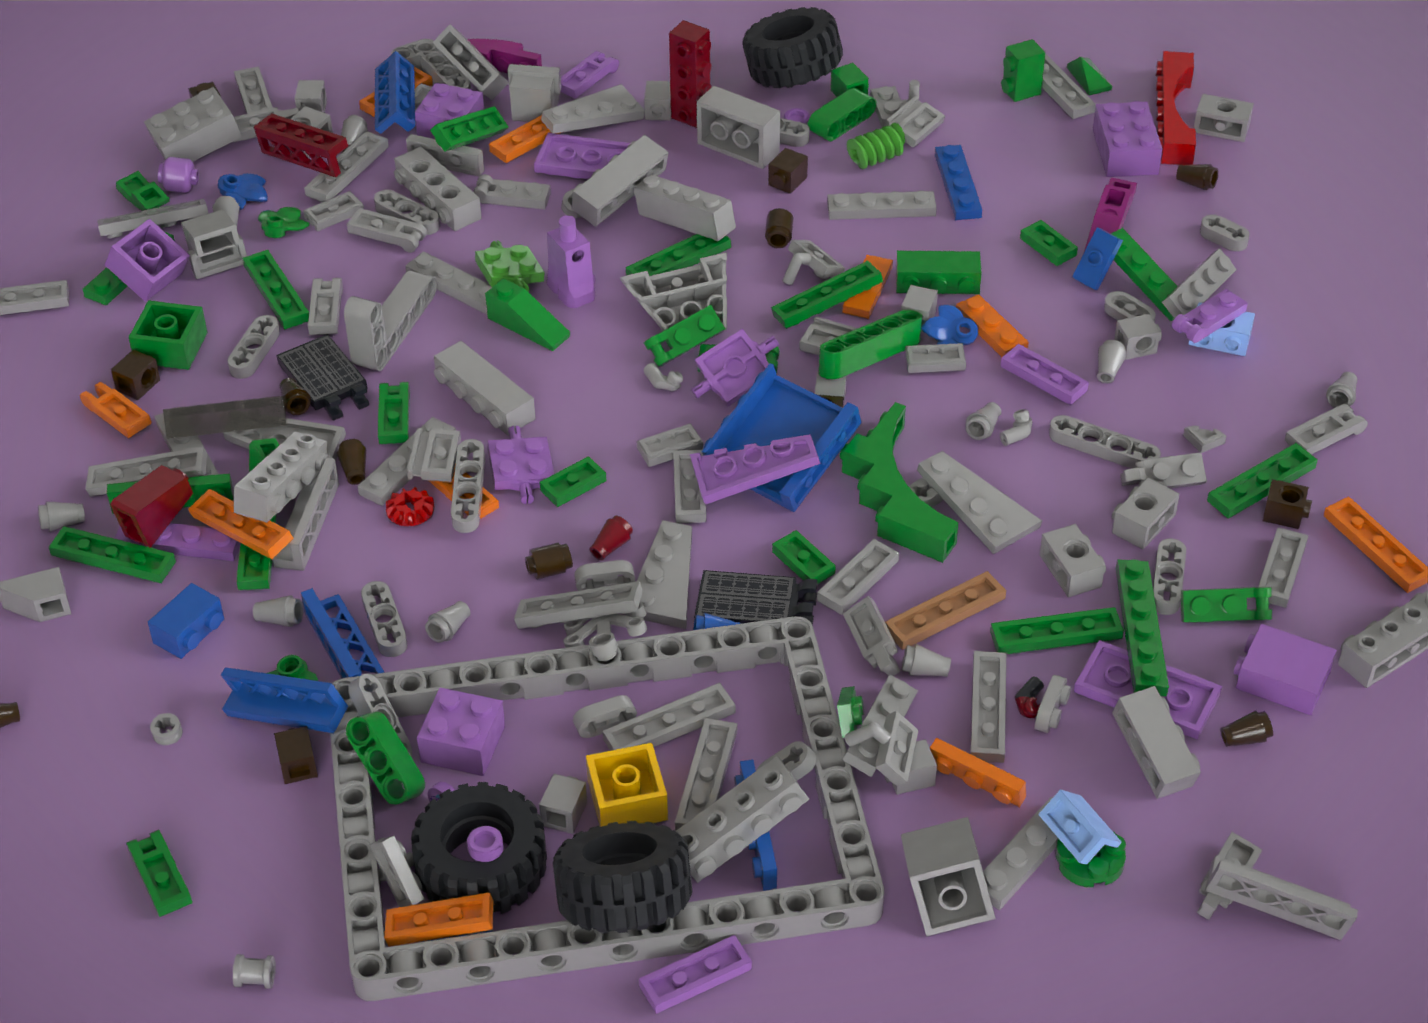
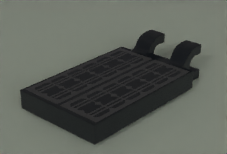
(325, 375)
(755, 596)

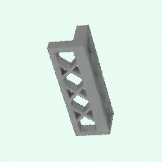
(308, 518)
(1280, 898)

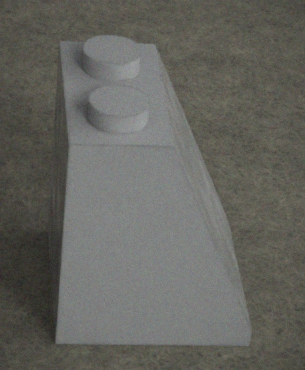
(947, 876)

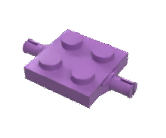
(732, 366)
(519, 463)

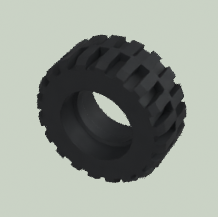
(792, 47)
(451, 821)
(622, 876)

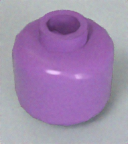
(178, 174)

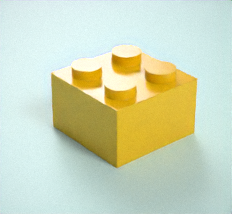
(627, 785)

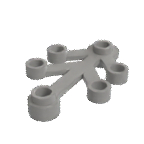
(604, 643)

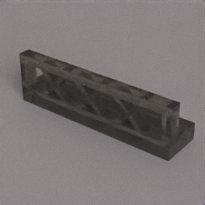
(225, 416)

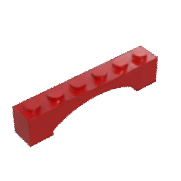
(1176, 138)

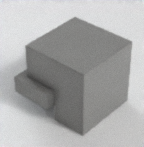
(533, 90)
(213, 244)

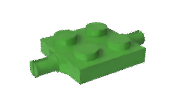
(513, 264)

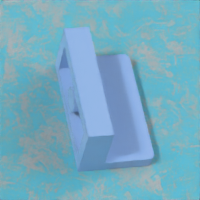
(1077, 825)

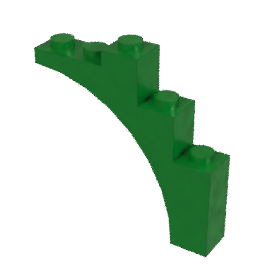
(900, 512)

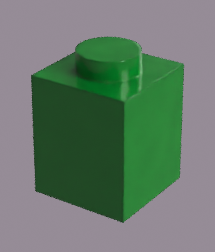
(848, 77)

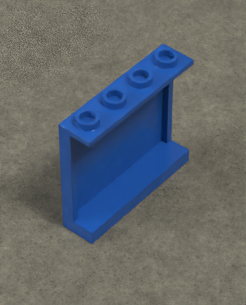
(780, 411)

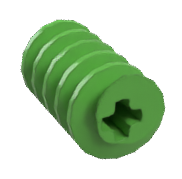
(876, 145)

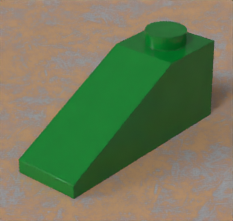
(523, 314)

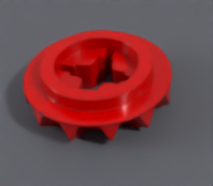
(402, 515)

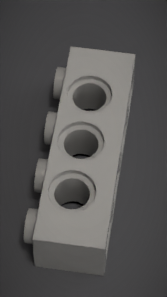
(437, 188)

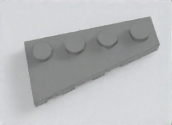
(595, 110)
(332, 434)
(982, 507)
(667, 575)

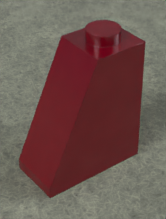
(151, 504)

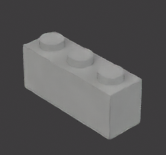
(470, 62)
(1156, 742)

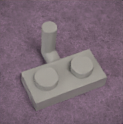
(889, 101)
(809, 254)
(895, 748)
(396, 870)

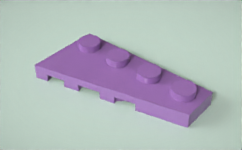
(740, 470)

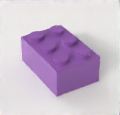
(1127, 139)

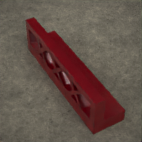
(300, 138)

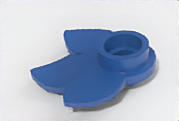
(243, 188)
(947, 325)

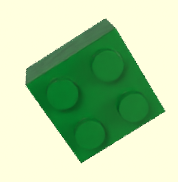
(169, 333)

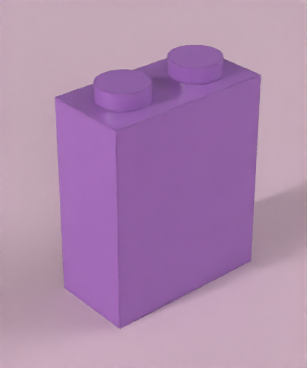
(1284, 668)

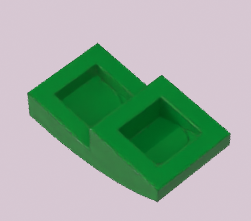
(141, 192)

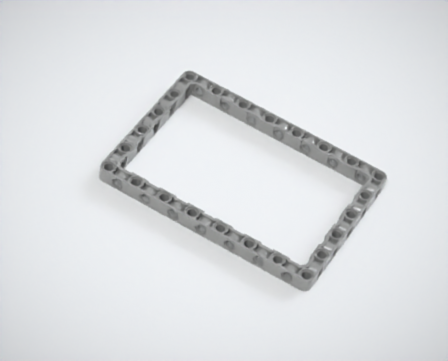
(559, 945)

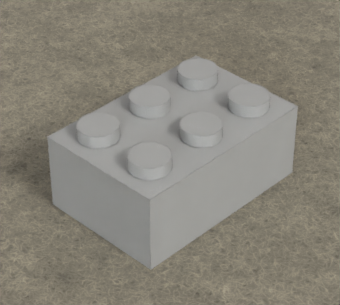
(193, 127)
(738, 127)

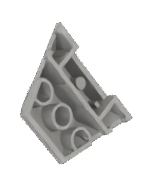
(682, 292)

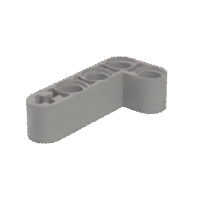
(432, 61)

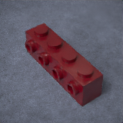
(688, 70)

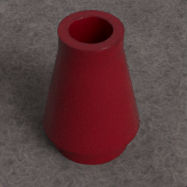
(611, 537)

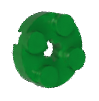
(1098, 870)

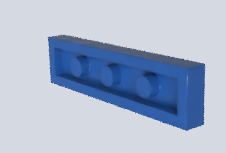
(958, 182)
(764, 863)

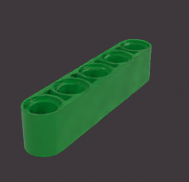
(869, 344)

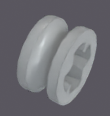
(162, 721)

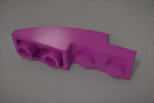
(502, 53)
(1113, 206)

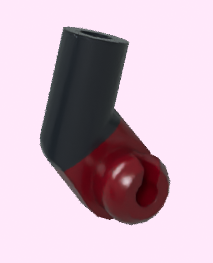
(1026, 698)

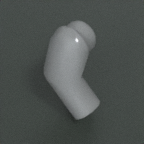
(661, 381)
(1020, 429)

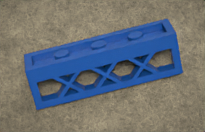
(394, 93)
(335, 646)
(283, 700)

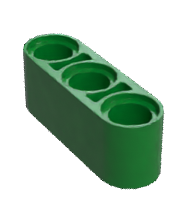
(842, 114)
(399, 765)

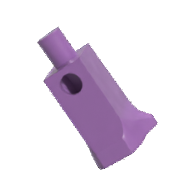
(570, 264)

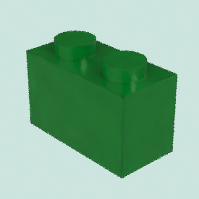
(1023, 70)

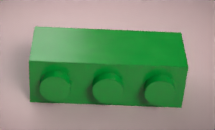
(939, 270)

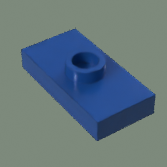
(1097, 258)

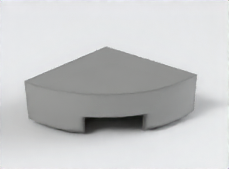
(1204, 439)

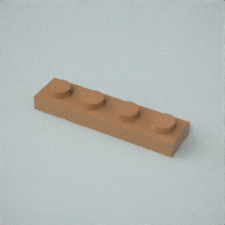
(945, 610)

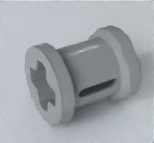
(254, 971)

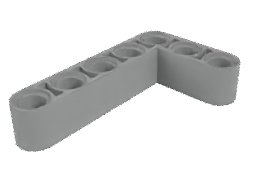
(379, 330)

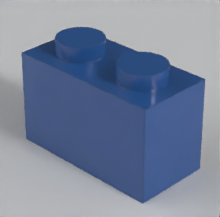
(186, 620)

